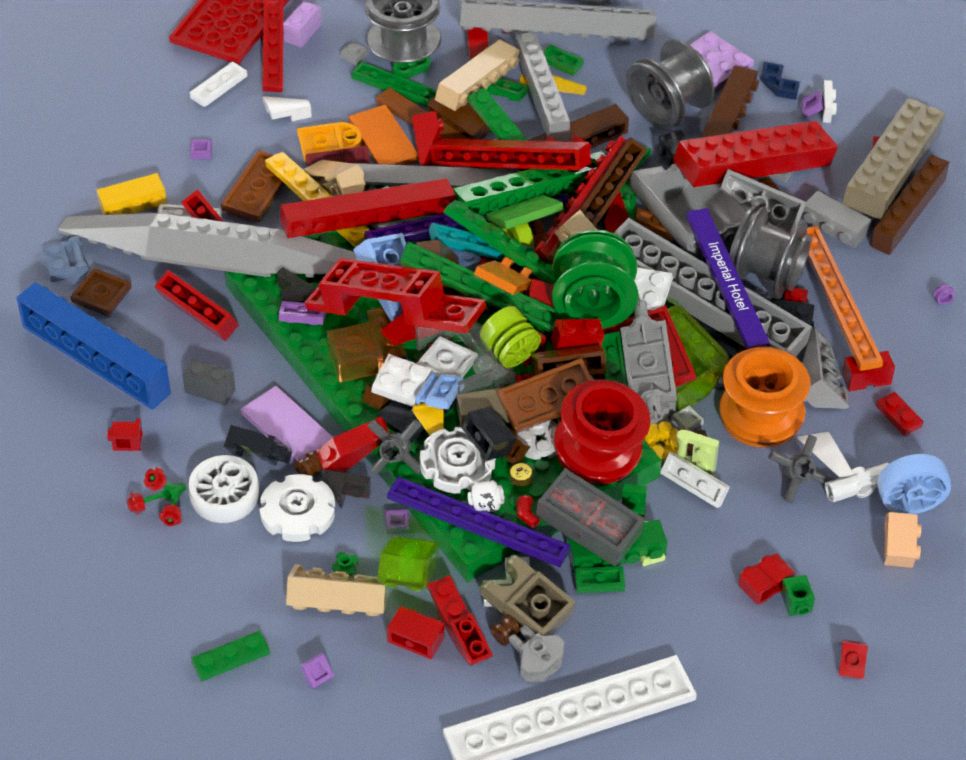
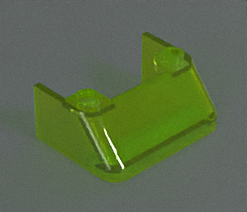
(704, 354)

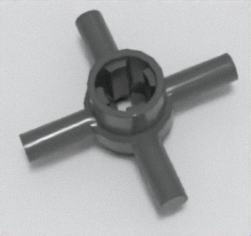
(401, 441)
(796, 474)

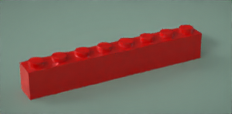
(511, 154)
(366, 208)

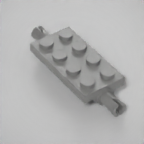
(649, 360)

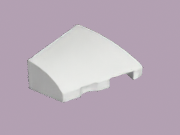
(284, 107)

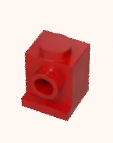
(126, 435)

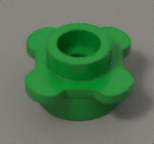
(342, 558)

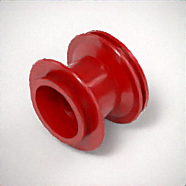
(586, 437)

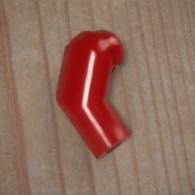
(523, 511)

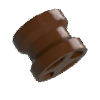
(309, 464)
(506, 628)

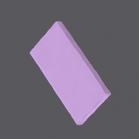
(281, 417)

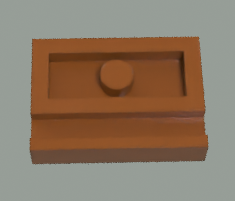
(649, 221)

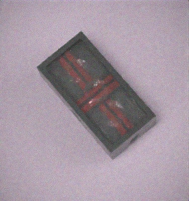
(590, 517)

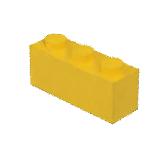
(132, 196)

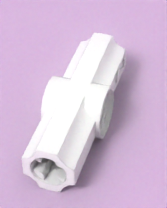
(859, 484)

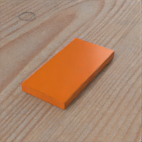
(384, 137)

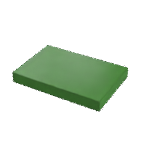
(524, 211)

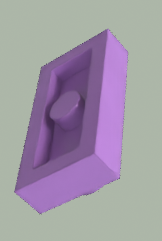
(296, 312)

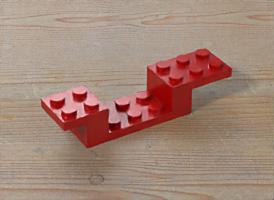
(415, 288)

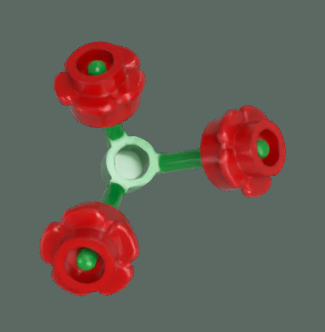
(155, 480)

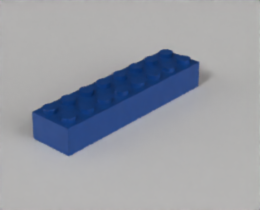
(94, 345)

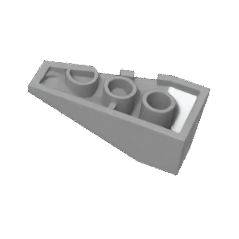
(824, 376)

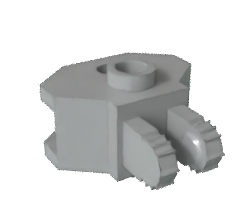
(539, 655)

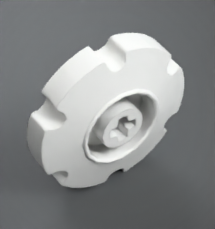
(453, 461)
(297, 507)

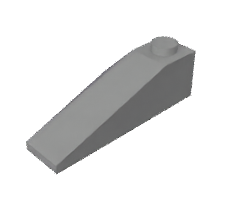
(783, 209)

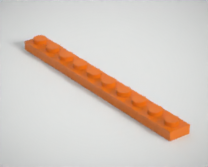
(842, 303)

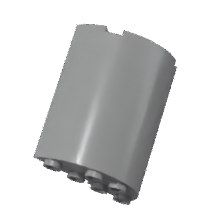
(670, 198)

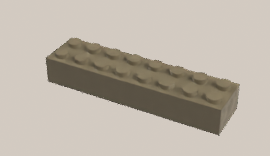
(893, 158)

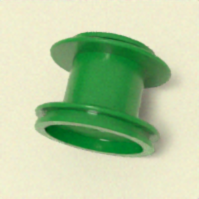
(595, 278)

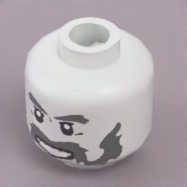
(486, 496)

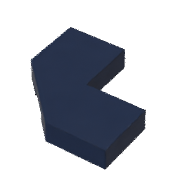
(780, 87)

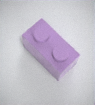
(302, 24)

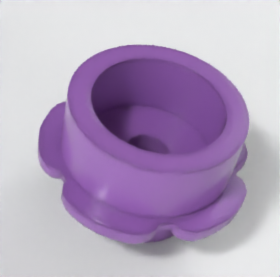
(944, 294)

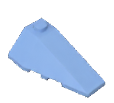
(385, 251)

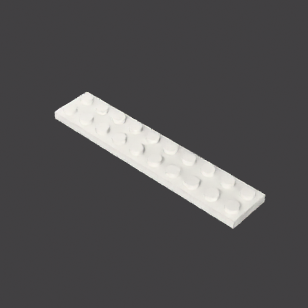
(572, 713)

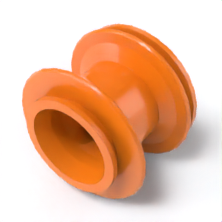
(764, 396)

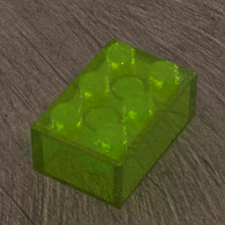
(408, 562)

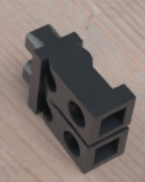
(267, 449)

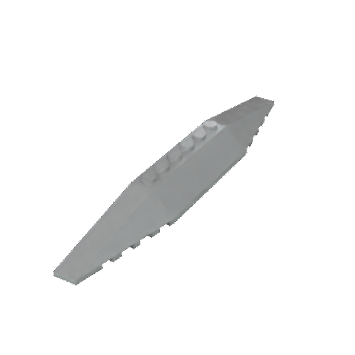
(206, 243)

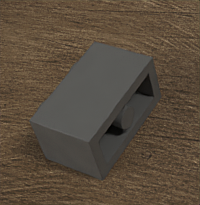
(209, 382)

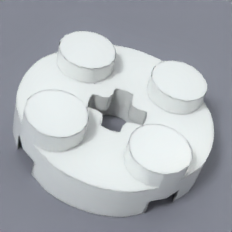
(542, 447)

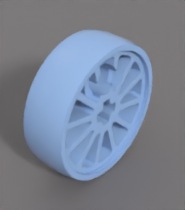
(914, 484)

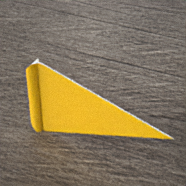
(429, 417)

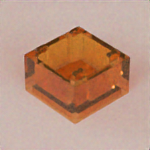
(355, 351)

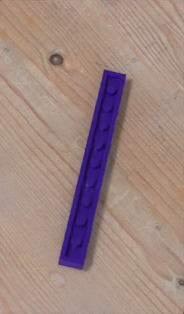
(418, 229)

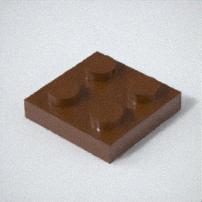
(101, 292)

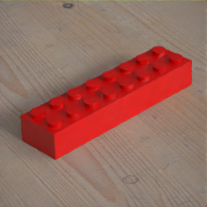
(755, 153)

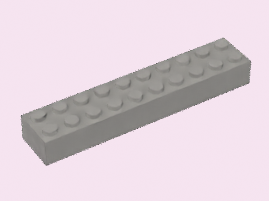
(699, 295)

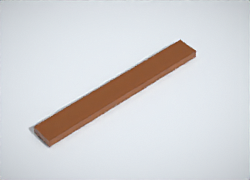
(406, 109)

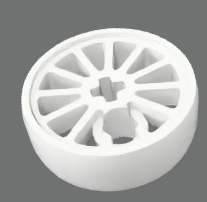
(223, 489)

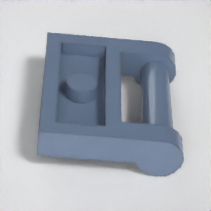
(58, 262)

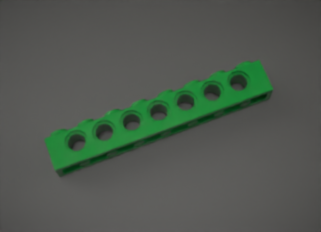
(520, 186)

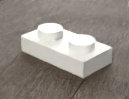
(829, 96)

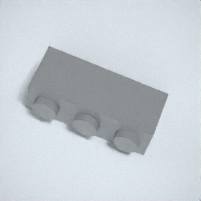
(836, 219)

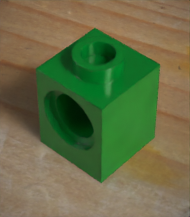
(794, 588)

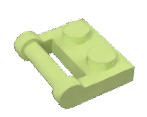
(704, 450)

